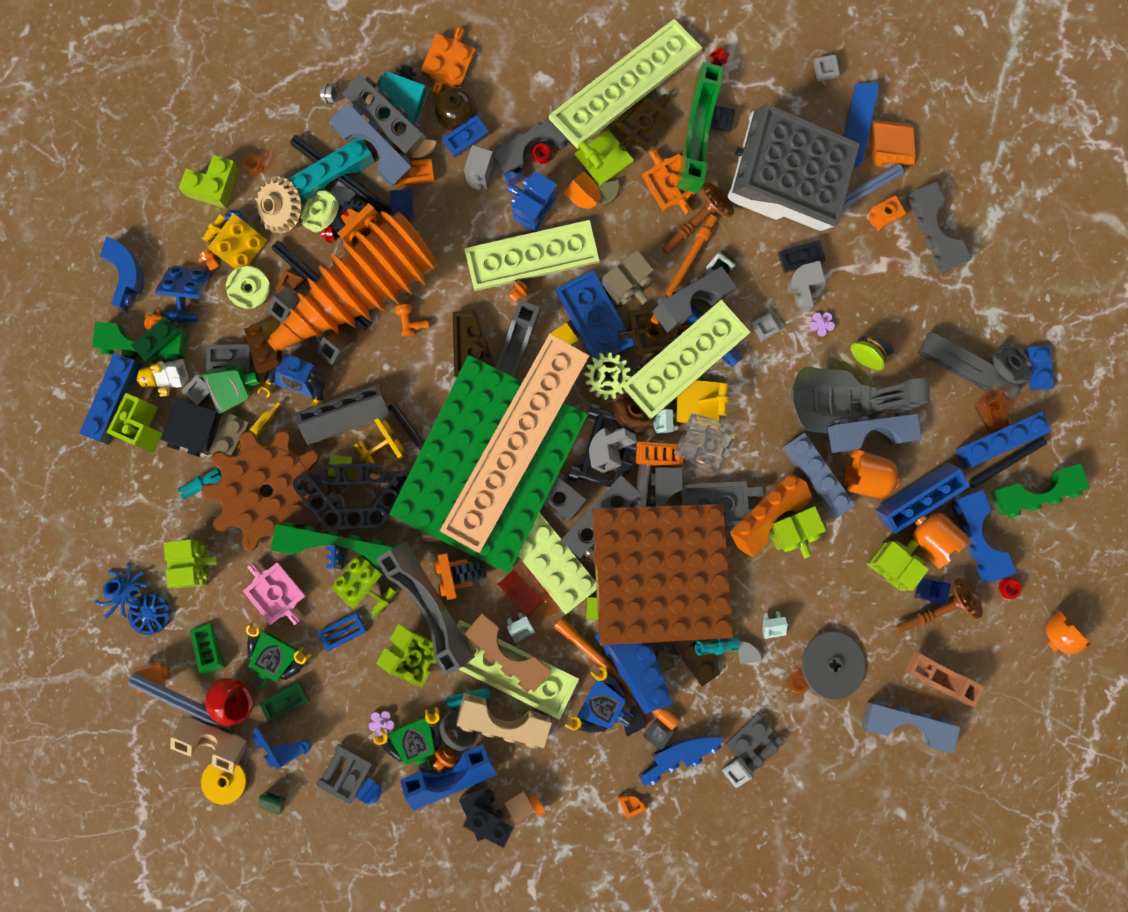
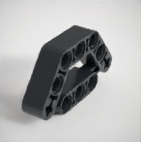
(342, 522)

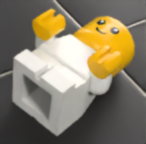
(163, 375)

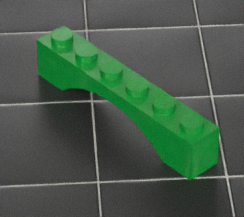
(694, 154)
(293, 541)

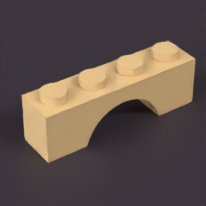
(529, 729)

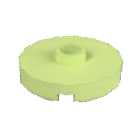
(319, 211)
(236, 287)

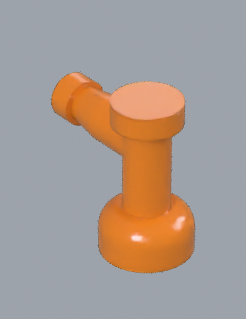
(409, 327)

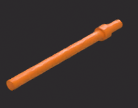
(702, 236)

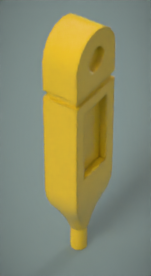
(262, 423)

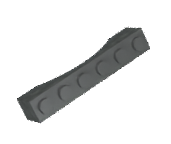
(518, 338)
(448, 643)

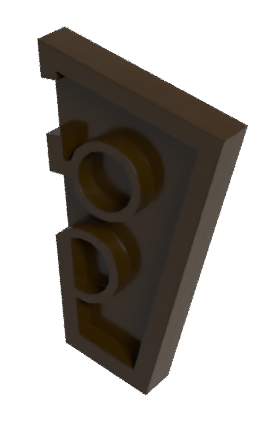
(469, 340)
(703, 666)

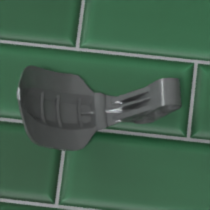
(836, 395)

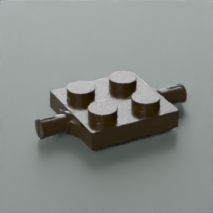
(644, 123)
(647, 335)

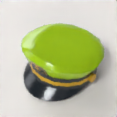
(871, 352)

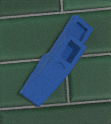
(688, 750)

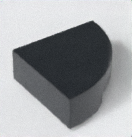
(636, 724)

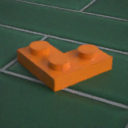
(420, 171)

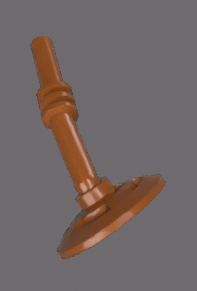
(717, 200)
(967, 598)

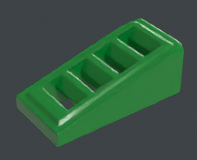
(217, 656)

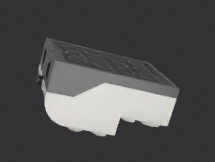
(793, 169)

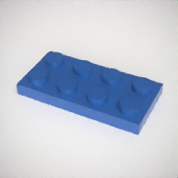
(593, 315)

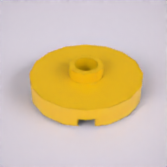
(223, 794)

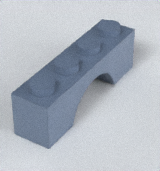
(350, 124)
(898, 429)
(828, 488)
(884, 720)

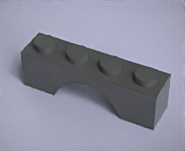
(511, 155)
(947, 252)
(676, 309)
(331, 345)
(666, 483)

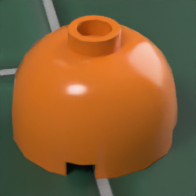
(1064, 635)

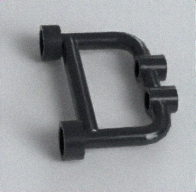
(582, 471)

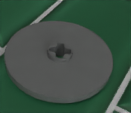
(833, 648)

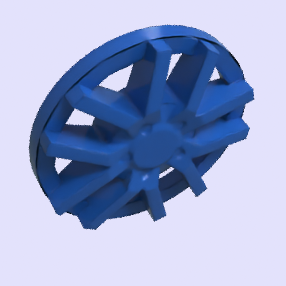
(149, 614)

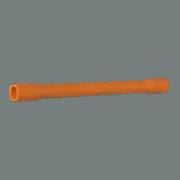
(571, 634)

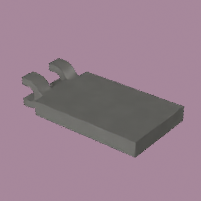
(733, 496)

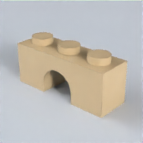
(193, 734)

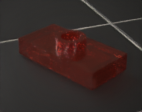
(520, 593)

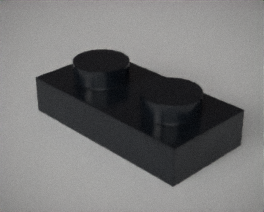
(800, 255)

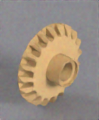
(278, 204)

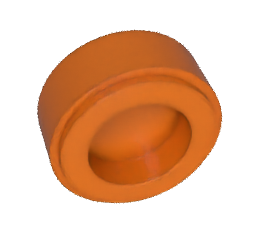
(537, 804)

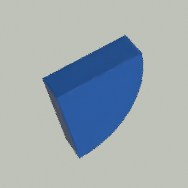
(514, 178)

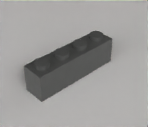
(342, 414)

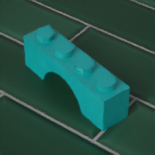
(347, 159)

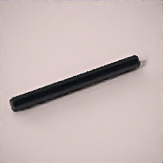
(347, 180)
(305, 271)

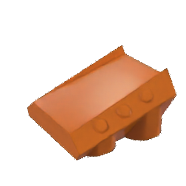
(892, 143)

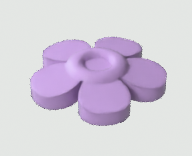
(822, 324)
(381, 721)

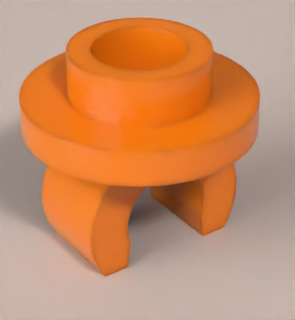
(208, 257)
(518, 291)
(152, 319)
(445, 758)

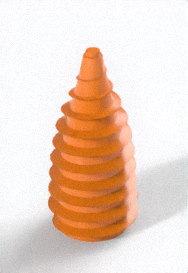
(359, 281)

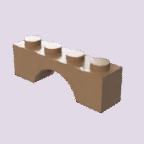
(485, 635)

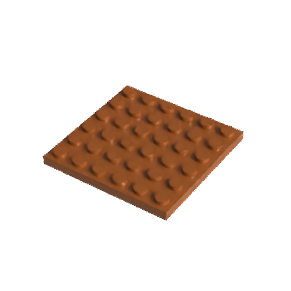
(661, 574)

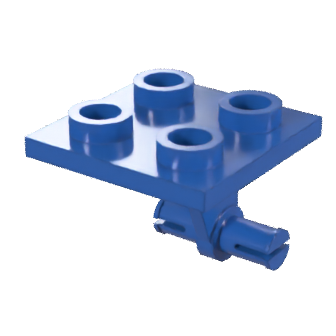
(183, 284)
(280, 755)

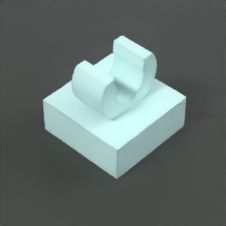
(664, 422)
(774, 627)
(520, 629)

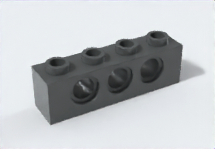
(357, 94)
(571, 506)
(574, 538)

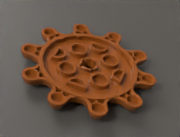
(241, 484)

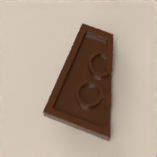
(262, 353)

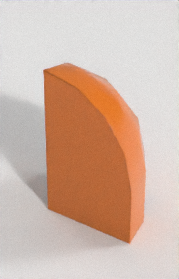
(583, 191)

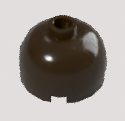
(455, 107)

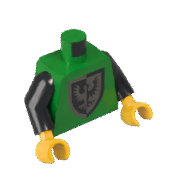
(272, 656)
(413, 741)

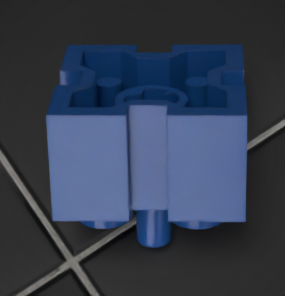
(534, 201)

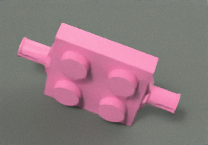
(274, 593)

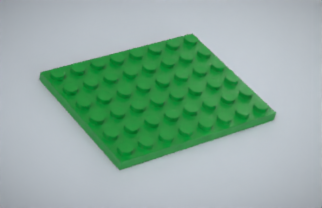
(455, 447)

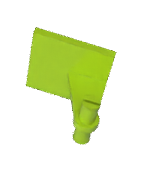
(603, 157)
(358, 581)

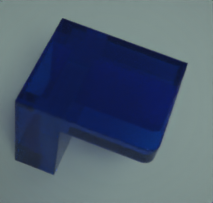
(403, 202)
(933, 591)

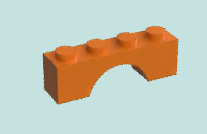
(754, 529)

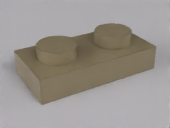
(228, 437)

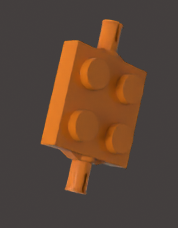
(447, 61)
(663, 181)

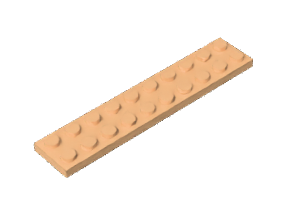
(514, 443)

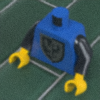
(296, 376)
(602, 705)

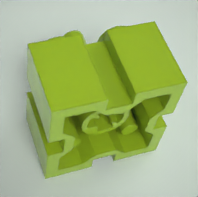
(797, 531)
(187, 563)
(897, 565)
(408, 656)

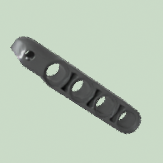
(966, 366)

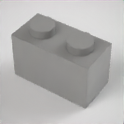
(479, 167)

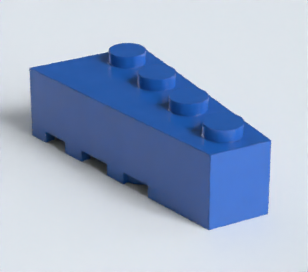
(641, 672)

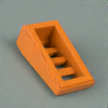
(671, 458)

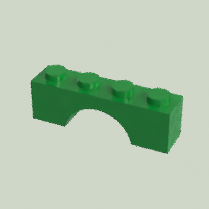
(112, 338)
(1064, 482)

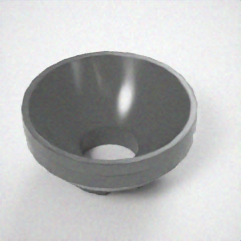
(463, 738)

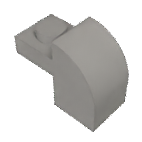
(806, 278)
(606, 446)

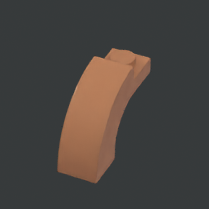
(944, 679)

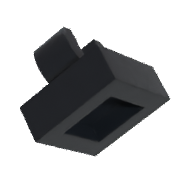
(722, 119)

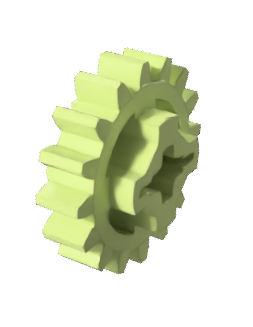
(613, 369)

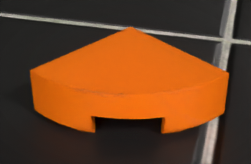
(631, 805)

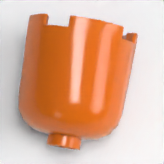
(871, 475)
(939, 538)

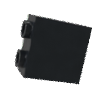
(191, 428)

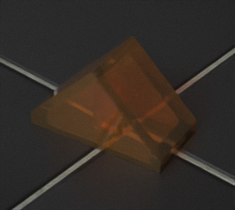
(993, 411)

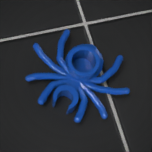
(121, 591)

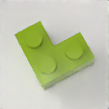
(215, 185)
(133, 422)

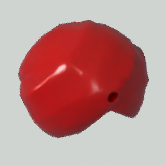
(228, 701)

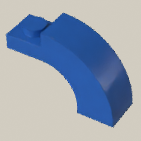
(128, 269)

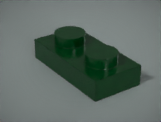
(155, 339)
(284, 702)

